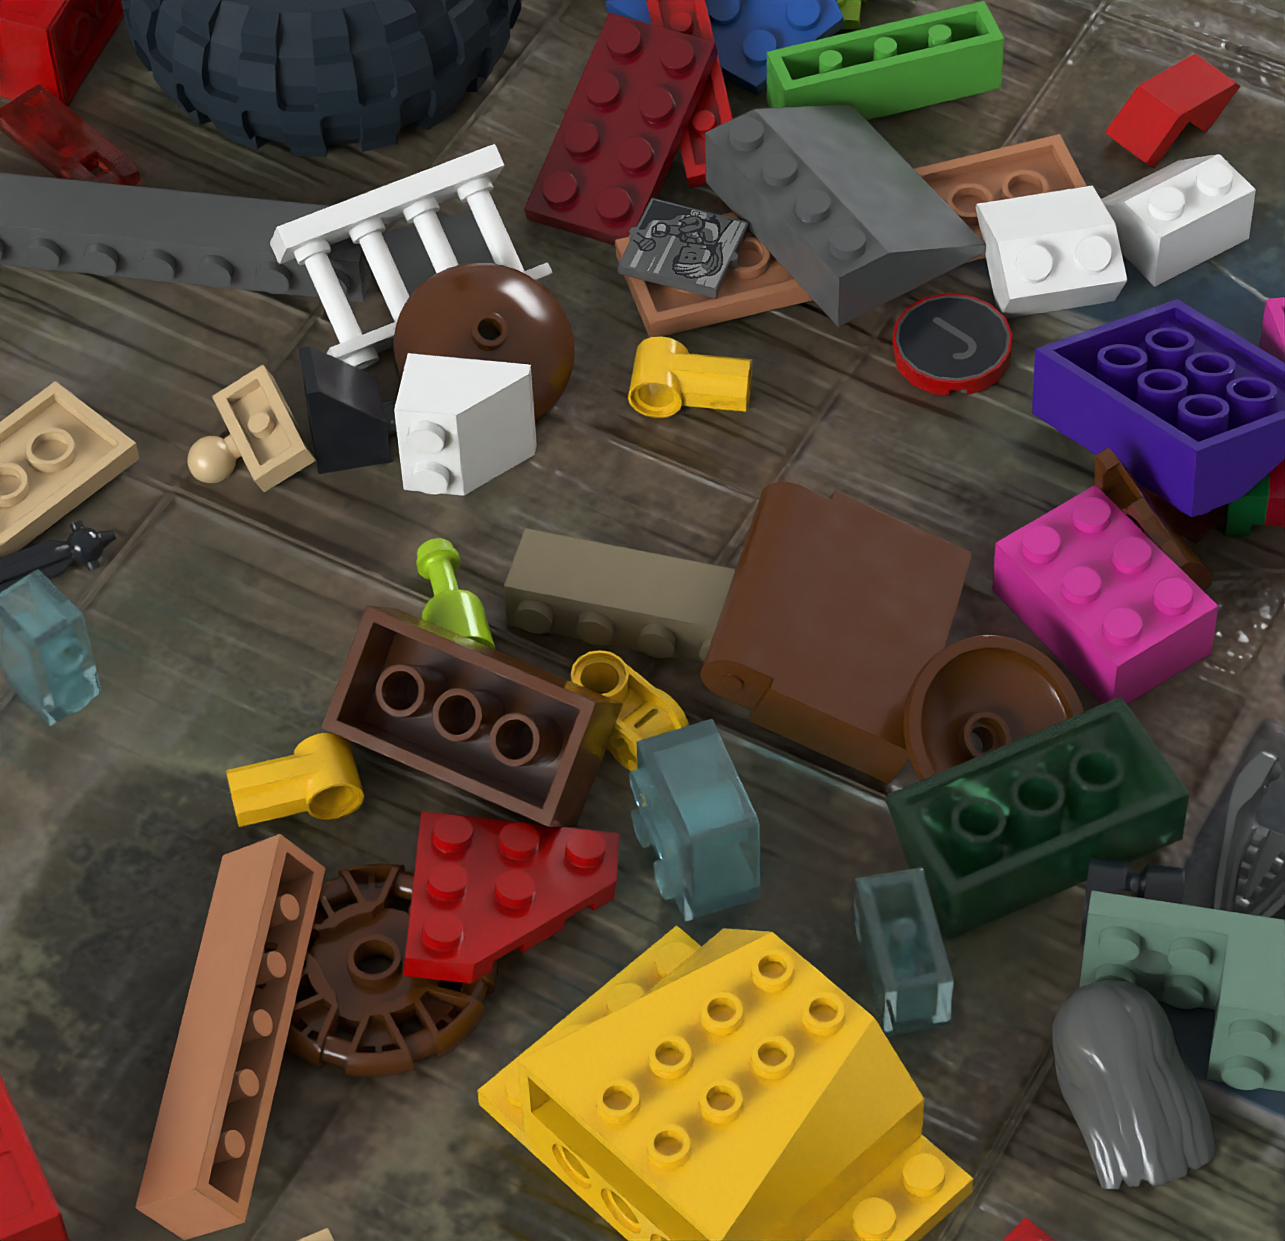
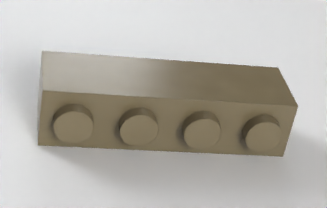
(615, 596)

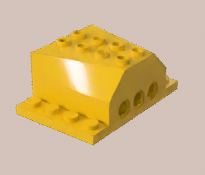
(729, 1103)

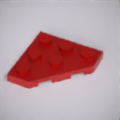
(498, 889)

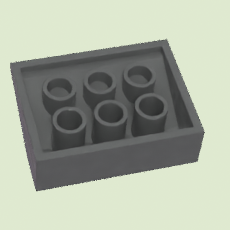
(835, 205)

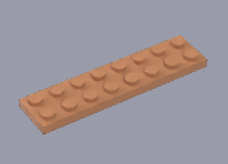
(765, 285)

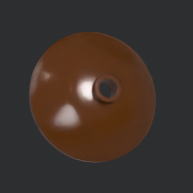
(455, 303)
(986, 689)

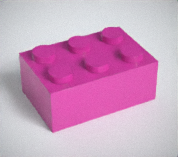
(1104, 597)

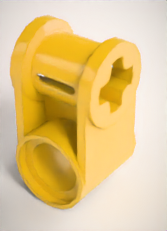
(644, 708)

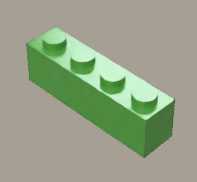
(892, 64)

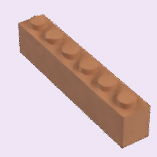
(231, 1040)

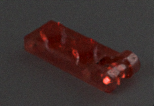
(64, 140)

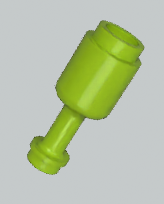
(451, 607)

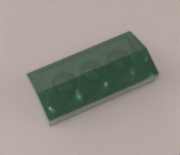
(1034, 814)

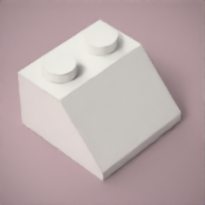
(1181, 216)
(1051, 251)
(462, 422)

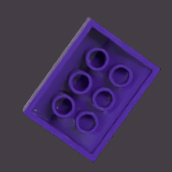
(1173, 399)

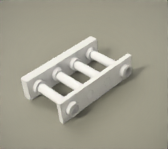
(364, 220)

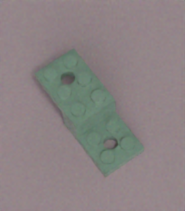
(1201, 961)

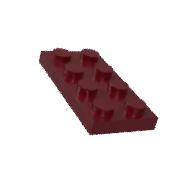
(621, 129)

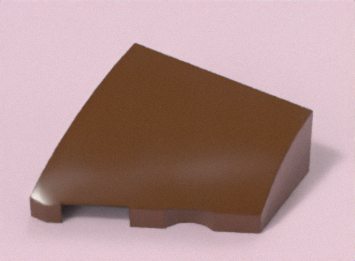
(1124, 490)

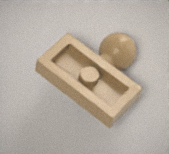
(260, 432)

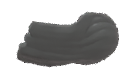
(1129, 1086)

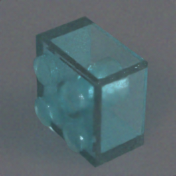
(696, 820)

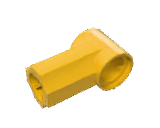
(671, 378)
(314, 779)

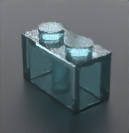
(46, 648)
(903, 952)

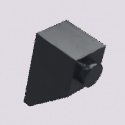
(345, 413)

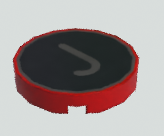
(952, 344)

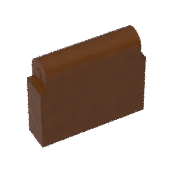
(833, 623)

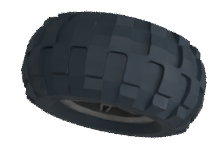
(319, 67)

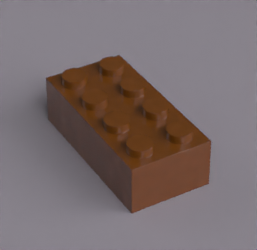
(472, 716)

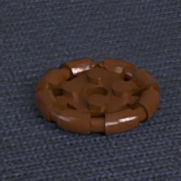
(374, 1003)

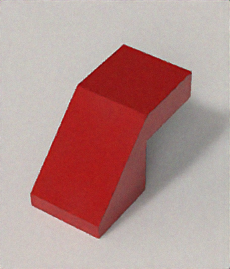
(1165, 105)

